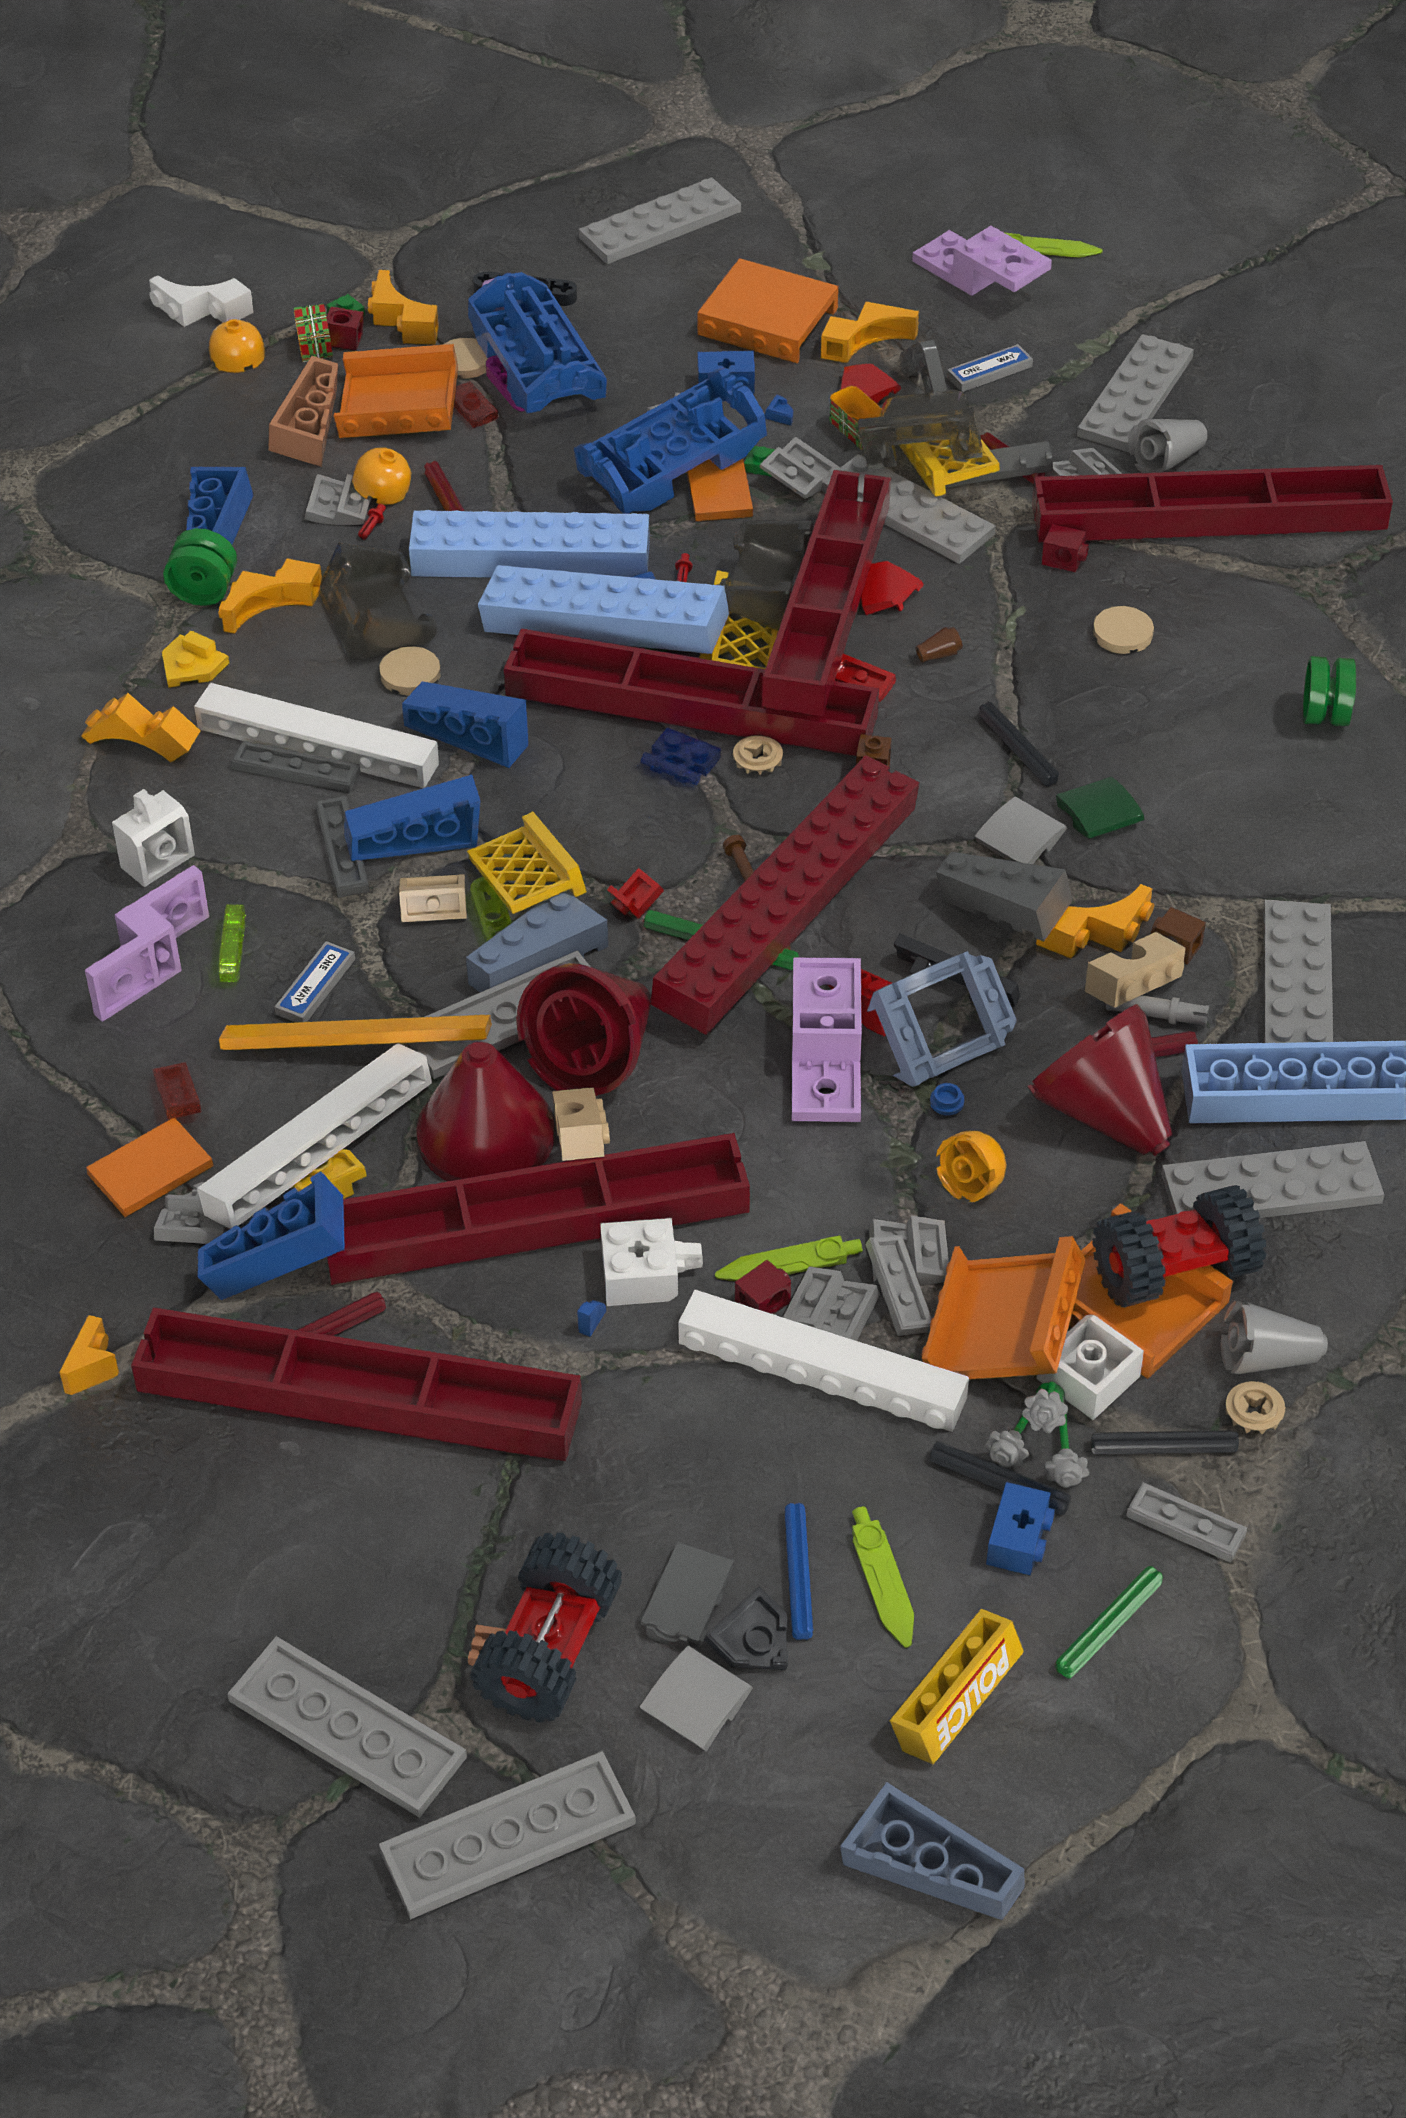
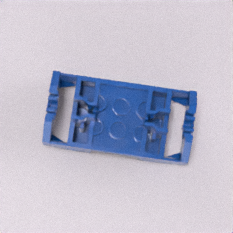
(671, 441)

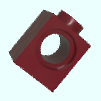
(345, 327)
(1064, 548)
(764, 1288)

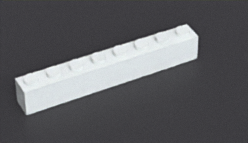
(318, 733)
(314, 1136)
(823, 1360)

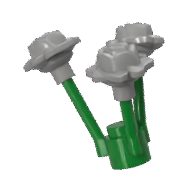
(1043, 1411)

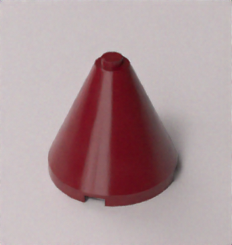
(583, 1026)
(1112, 1084)
(484, 1119)

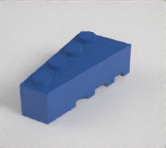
(219, 499)
(469, 720)
(416, 822)
(276, 1240)

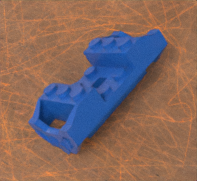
(533, 342)

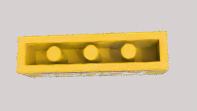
(956, 1686)

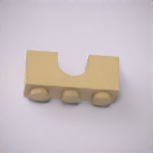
(1152, 964)
(580, 1123)

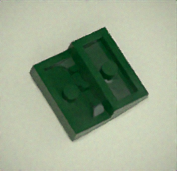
(1100, 807)

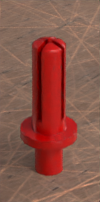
(375, 516)
(683, 566)

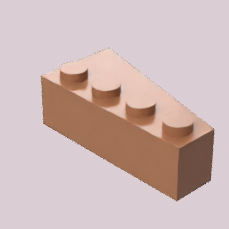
(306, 413)

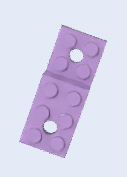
(982, 260)
(147, 943)
(826, 1039)

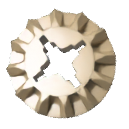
(752, 747)
(1255, 1394)

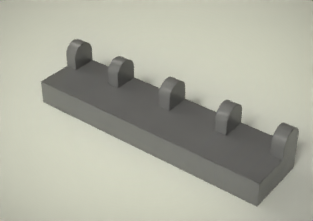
(1015, 462)

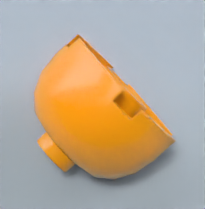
(236, 346)
(382, 475)
(971, 1165)

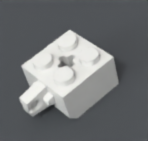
(153, 837)
(644, 1261)
(1095, 1366)

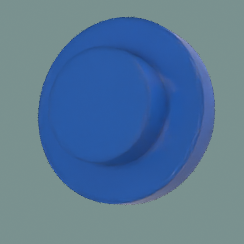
(947, 1099)

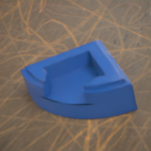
(779, 411)
(589, 1316)

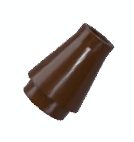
(940, 645)

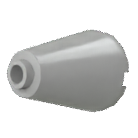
(1165, 443)
(1268, 1340)

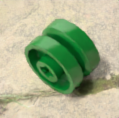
(200, 567)
(1332, 691)

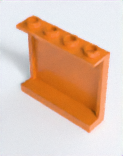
(766, 309)
(398, 391)
(1005, 1313)
(1158, 1324)

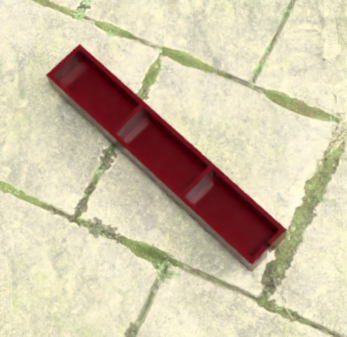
(1215, 502)
(826, 595)
(679, 691)
(783, 895)
(538, 1207)
(358, 1383)

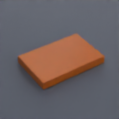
(718, 492)
(149, 1167)

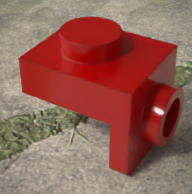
(636, 894)

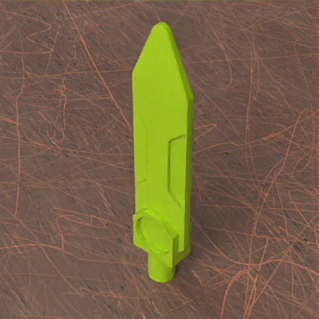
(1057, 246)
(795, 1258)
(883, 1577)

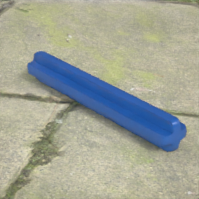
(798, 1571)

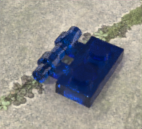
(681, 756)

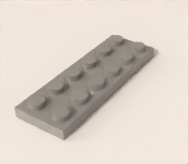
(659, 220)
(1135, 391)
(925, 517)
(1297, 972)
(500, 1003)
(1282, 1180)
(347, 1726)
(506, 1834)

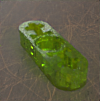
(495, 904)
(232, 943)

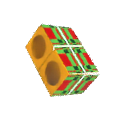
(311, 329)
(851, 404)

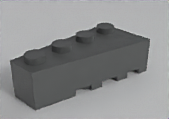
(1007, 891)

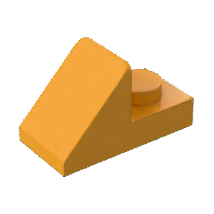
(88, 1359)

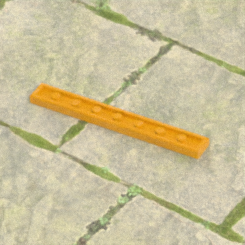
(355, 1032)

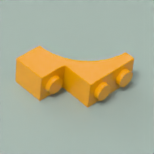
(390, 308)
(875, 323)
(253, 592)
(127, 719)
(1107, 925)

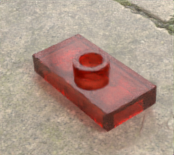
(474, 405)
(176, 1090)

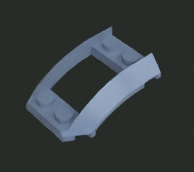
(905, 1033)

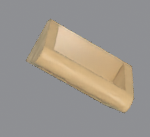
(432, 898)

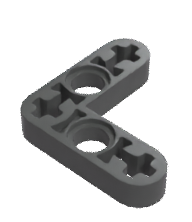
(924, 360)

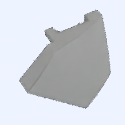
(185, 1220)

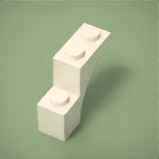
(191, 303)

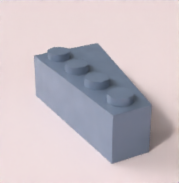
(536, 938)
(931, 1855)

